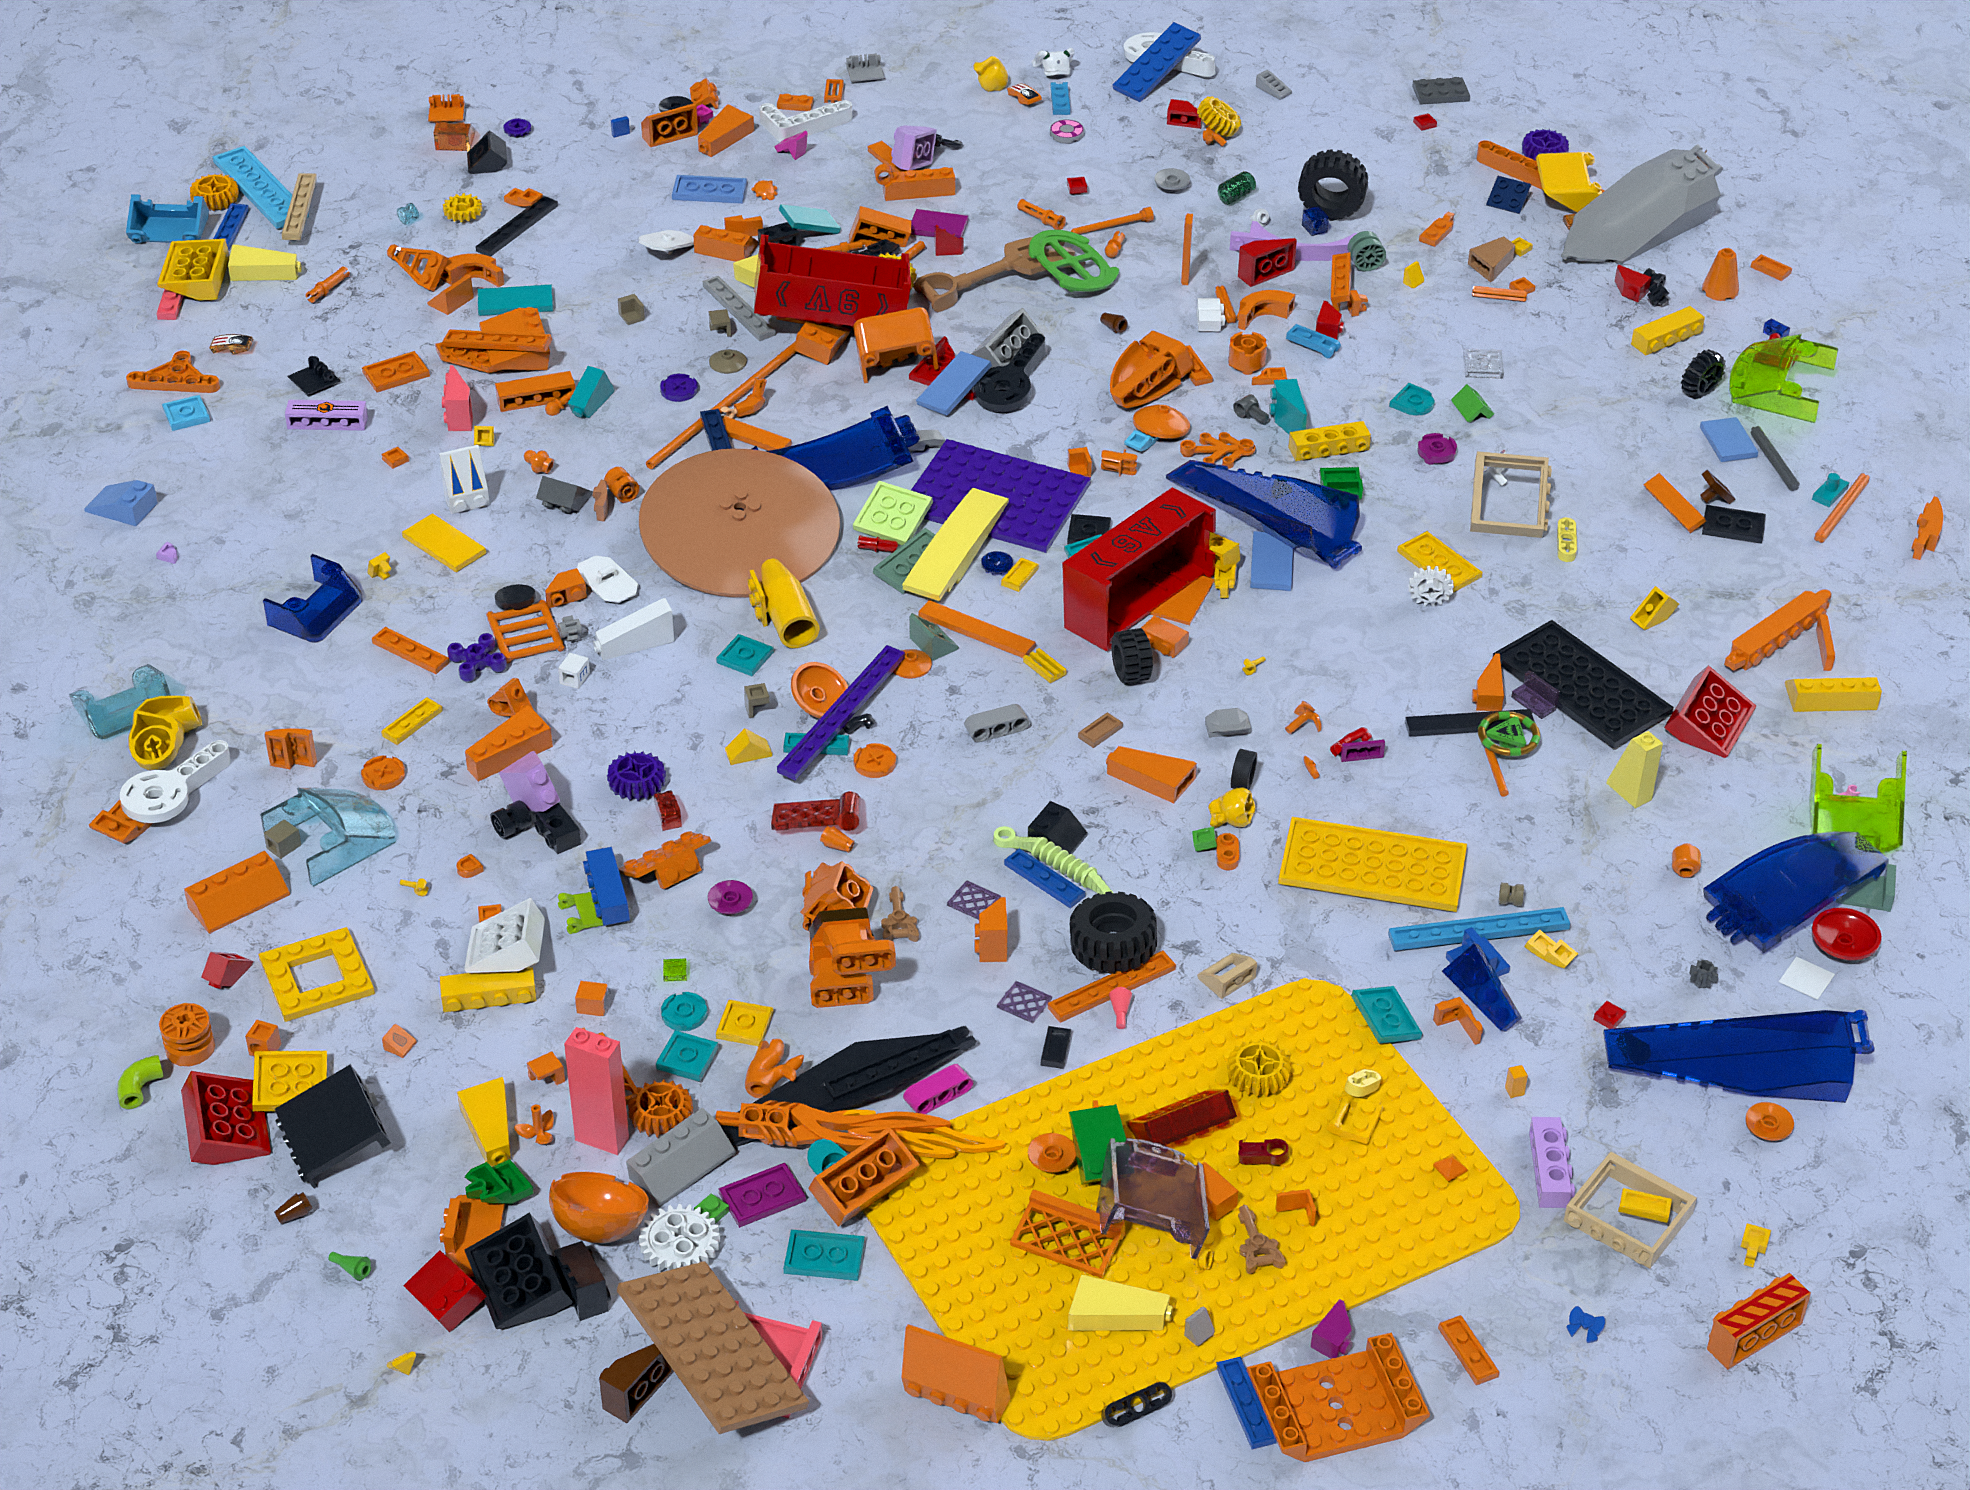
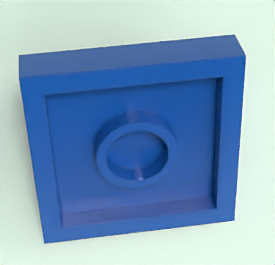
(1469, 938)

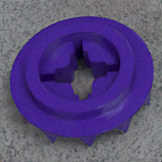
(511, 127)

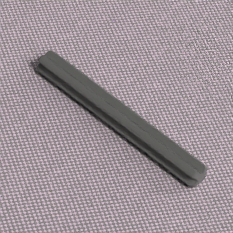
(1775, 458)

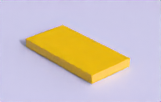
(444, 542)
(1429, 551)

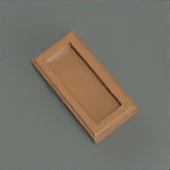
(1100, 730)

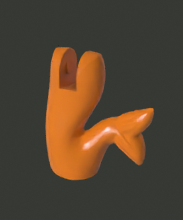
(763, 1074)

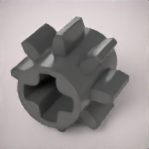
(1703, 974)

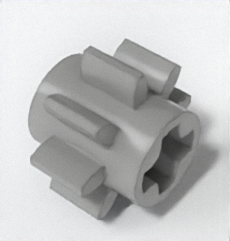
(569, 628)

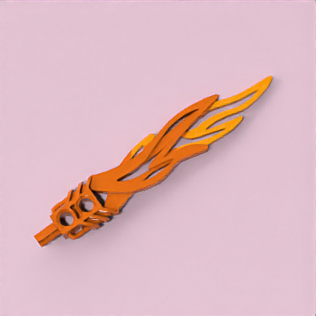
(861, 1127)

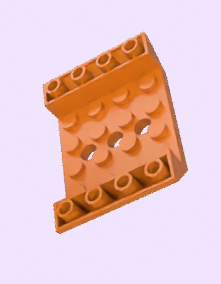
(1371, 1386)

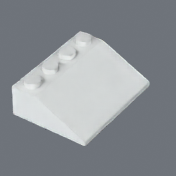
(506, 940)

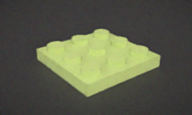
(892, 513)

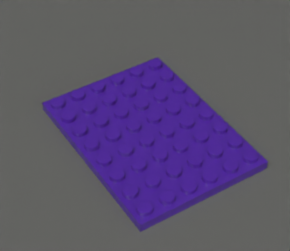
(1037, 494)

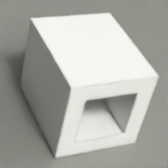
(574, 670)

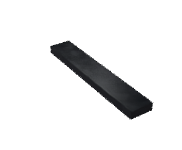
(516, 226)
(1454, 723)

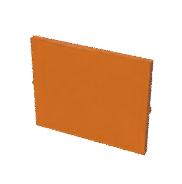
(1186, 603)

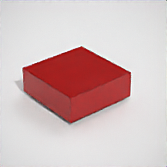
(1425, 122)

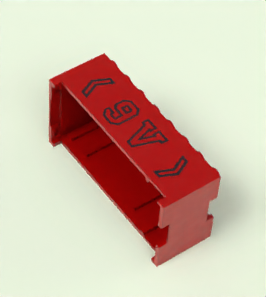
(828, 284)
(1137, 566)

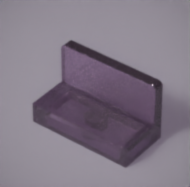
(1536, 695)

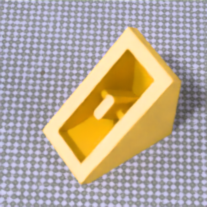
(747, 747)

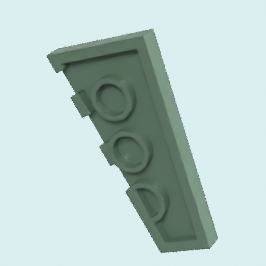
(899, 564)

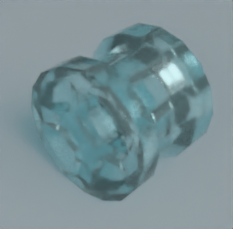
(407, 213)

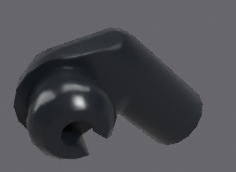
(857, 721)

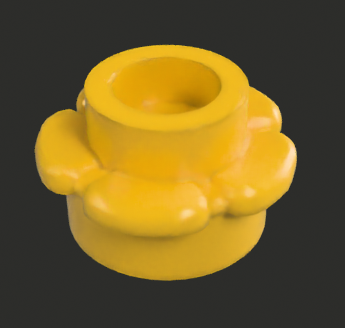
(1204, 1258)

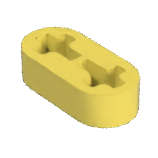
(1362, 1083)

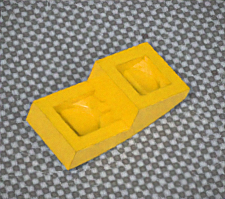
(1545, 948)

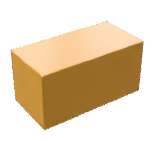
(1516, 1081)

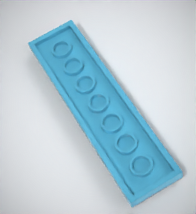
(256, 183)

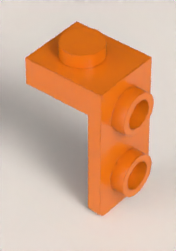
(1455, 1010)

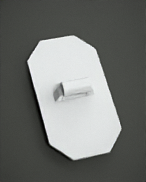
(666, 240)
(607, 579)

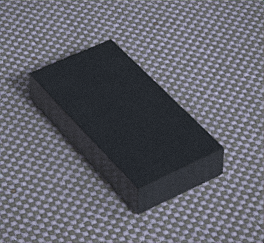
(1055, 1047)

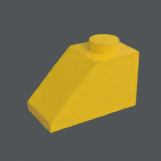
(1654, 609)

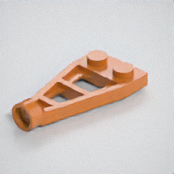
(433, 268)

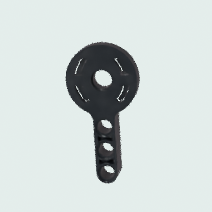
(1011, 377)

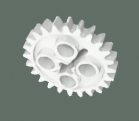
(679, 1238)

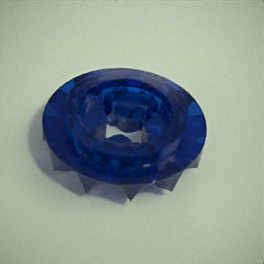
(990, 560)

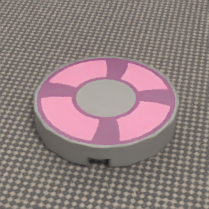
(1066, 131)

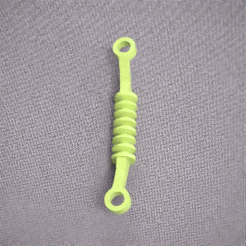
(1054, 857)

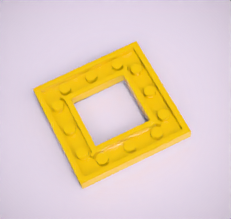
(294, 1004)

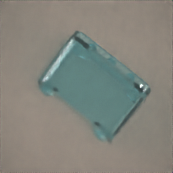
(115, 713)

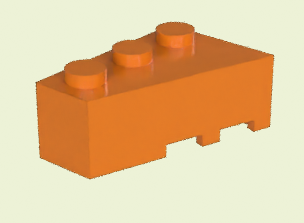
(873, 226)

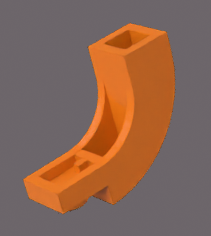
(474, 264)
(1265, 303)

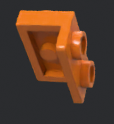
(704, 93)

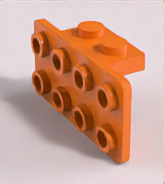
(670, 862)
(467, 1224)

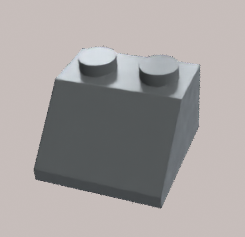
(563, 494)

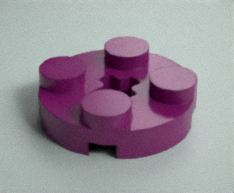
(1444, 452)

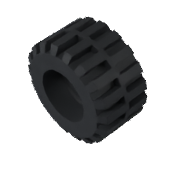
(1132, 655)

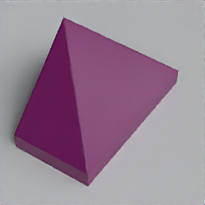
(1362, 750)

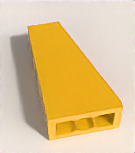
(487, 1118)

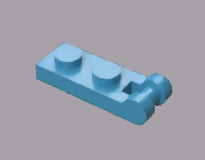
(1060, 98)
(1313, 340)

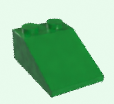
(1091, 1134)

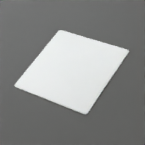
(1807, 978)

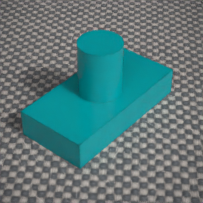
(1830, 490)

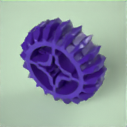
(1544, 142)
(636, 775)

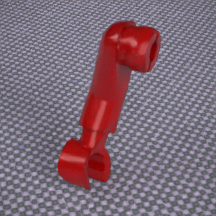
(1361, 733)

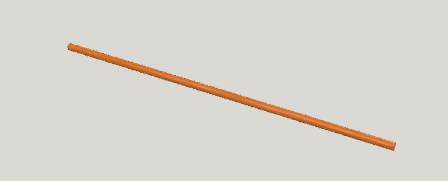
(741, 390)

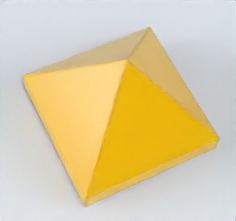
(484, 435)
(402, 1363)

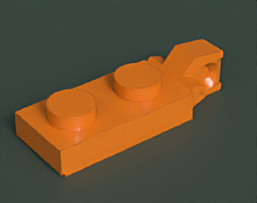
(1438, 230)

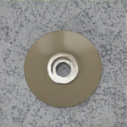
(727, 361)

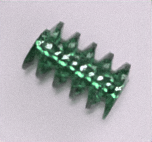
(1236, 187)

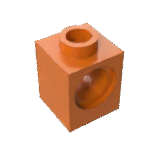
(263, 1037)

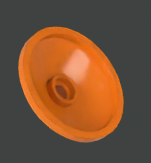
(1161, 421)
(817, 687)

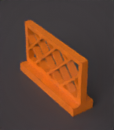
(1072, 1214)

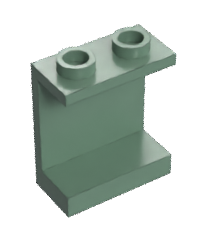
(1873, 893)

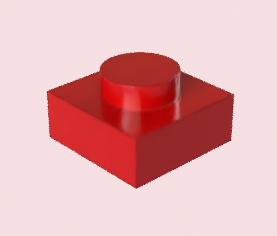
(1077, 185)
(1609, 1015)

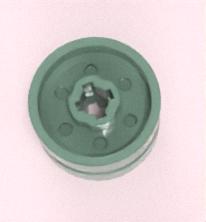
(1366, 251)

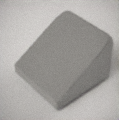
(1198, 1327)

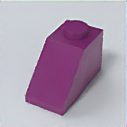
(1333, 1333)

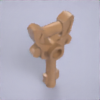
(899, 919)
(1258, 1244)

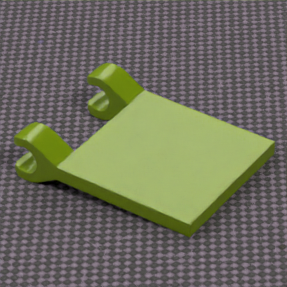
(585, 910)

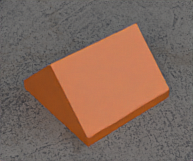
(453, 296)

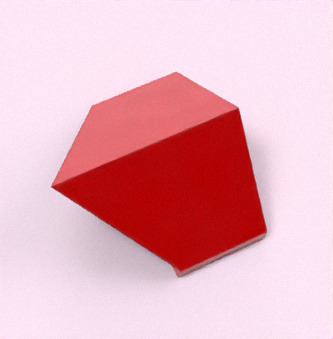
(947, 243)

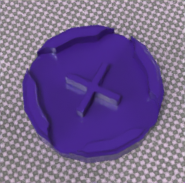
(678, 387)

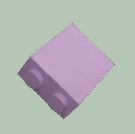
(530, 783)

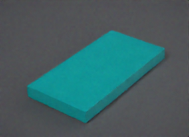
(505, 299)

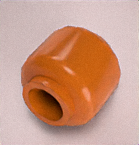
(1686, 860)

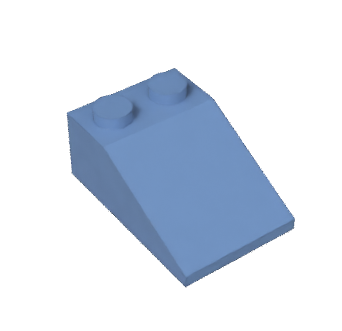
(124, 502)

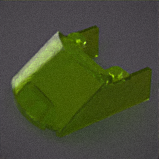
(1762, 373)
(1876, 819)

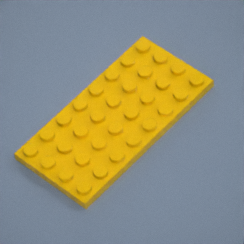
(1373, 864)

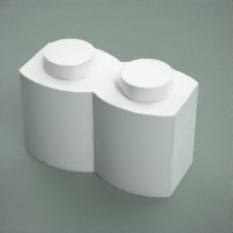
(1210, 314)

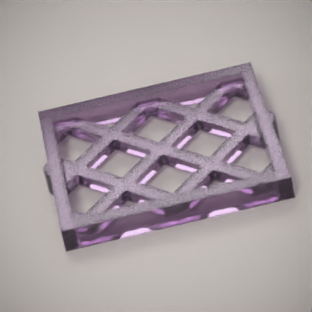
(978, 889)
(1019, 1013)

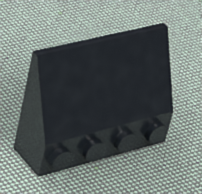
(518, 1273)

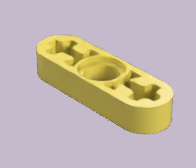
(1569, 534)

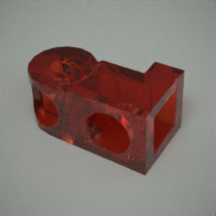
(668, 810)

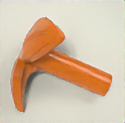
(1306, 712)
(541, 1123)

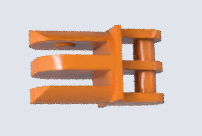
(1119, 462)

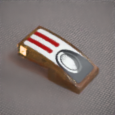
(234, 342)

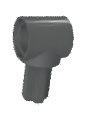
(1249, 407)

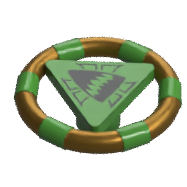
(1508, 734)

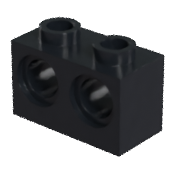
(781, 234)

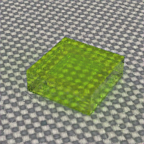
(674, 969)

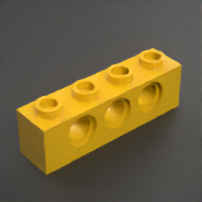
(1329, 441)
(1226, 551)

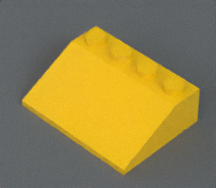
(195, 268)

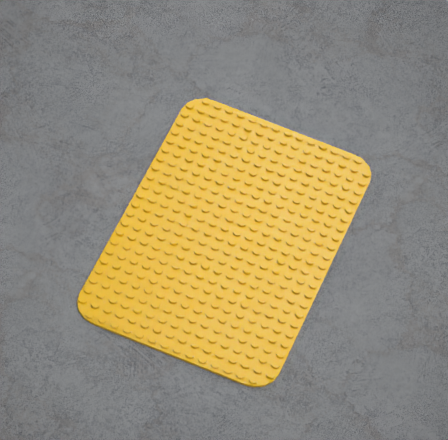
(1376, 1227)

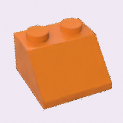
(992, 933)

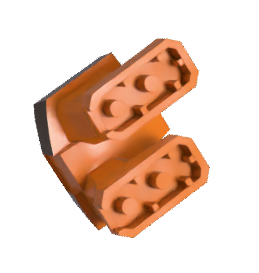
(840, 953)

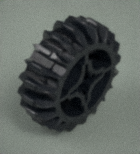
(1703, 374)

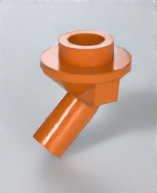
(1210, 135)

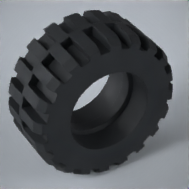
(1339, 166)
(1113, 951)

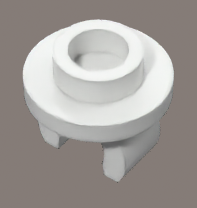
(1261, 216)

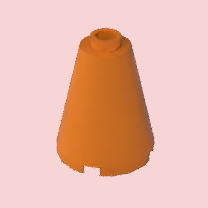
(1722, 277)

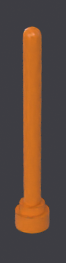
(1145, 214)

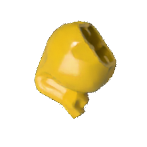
(991, 74)
(1232, 807)

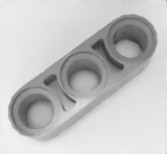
(996, 723)

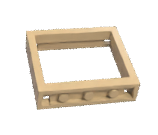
(1513, 462)
(1638, 1180)

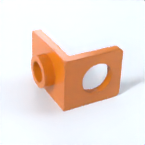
(1297, 1200)

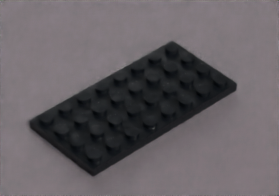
(1588, 684)

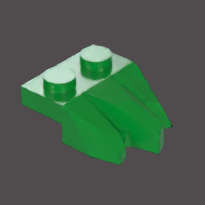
(1343, 479)
(498, 1183)

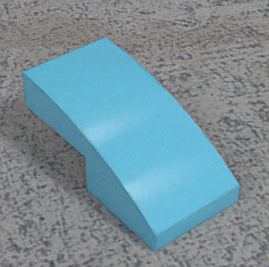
(1140, 440)

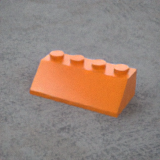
(236, 892)

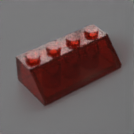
(1184, 1118)

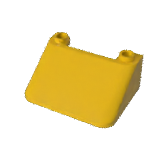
(1567, 178)

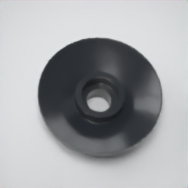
(673, 102)

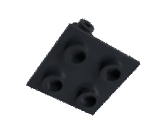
(313, 377)

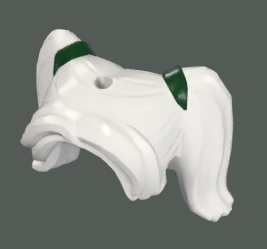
(1050, 59)

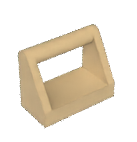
(1233, 979)

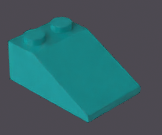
(1288, 405)

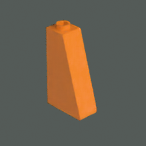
(725, 130)
(1152, 772)

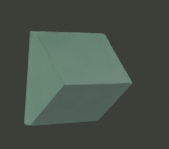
(930, 637)

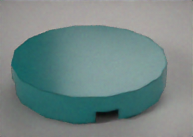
(684, 1011)

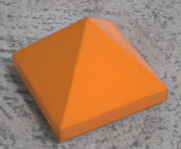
(1450, 1167)

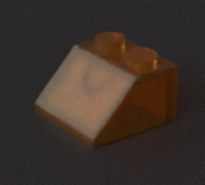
(453, 136)

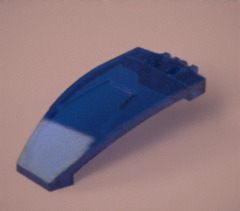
(857, 451)
(1789, 884)

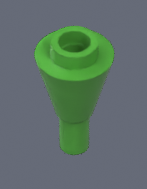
(356, 1266)

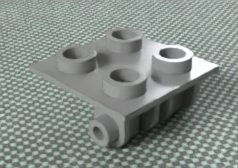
(864, 70)

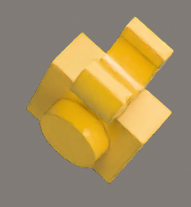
(1754, 1240)

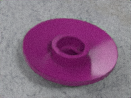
(730, 897)

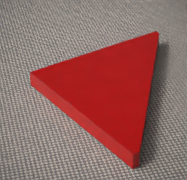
(925, 372)

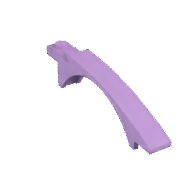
(1304, 251)

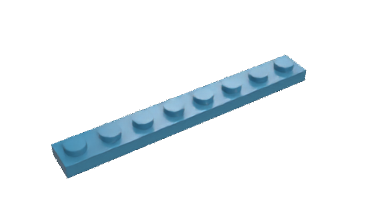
(1488, 927)

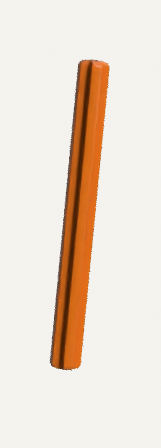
(1842, 507)

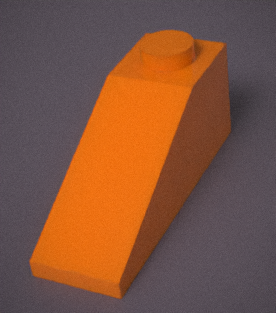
(1489, 687)

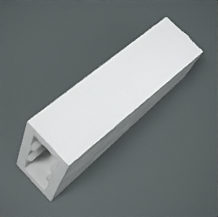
(636, 632)

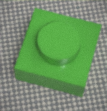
(1204, 838)
(716, 1207)

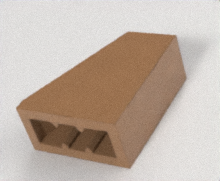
(1491, 257)

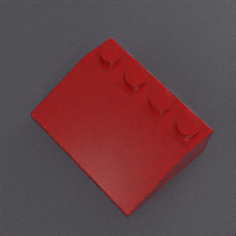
(1710, 714)
(222, 1119)

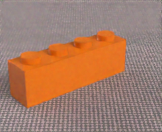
(533, 390)

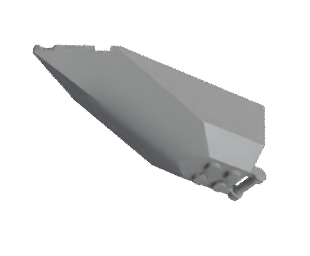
(1646, 208)

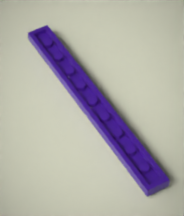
(840, 712)

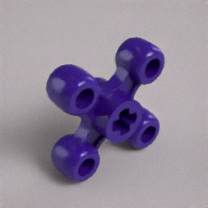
(476, 657)

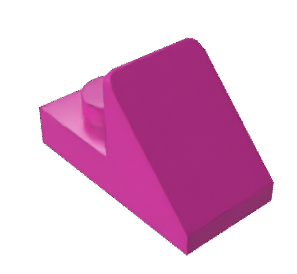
(795, 144)

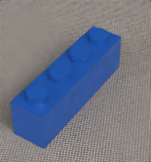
(606, 886)

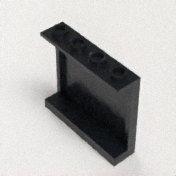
(329, 1123)

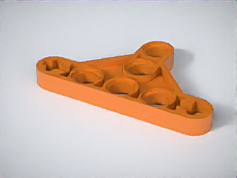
(167, 373)

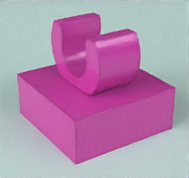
(703, 114)

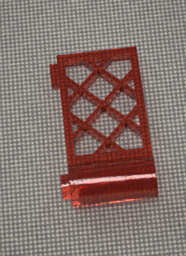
(842, 812)

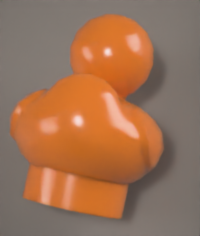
(539, 461)

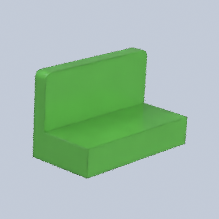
(1471, 404)

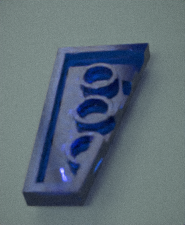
(1480, 983)

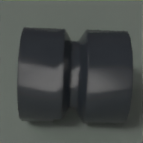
(509, 819)

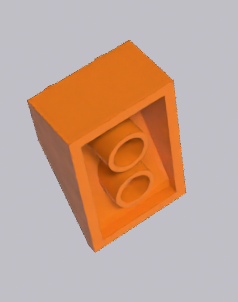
(820, 340)

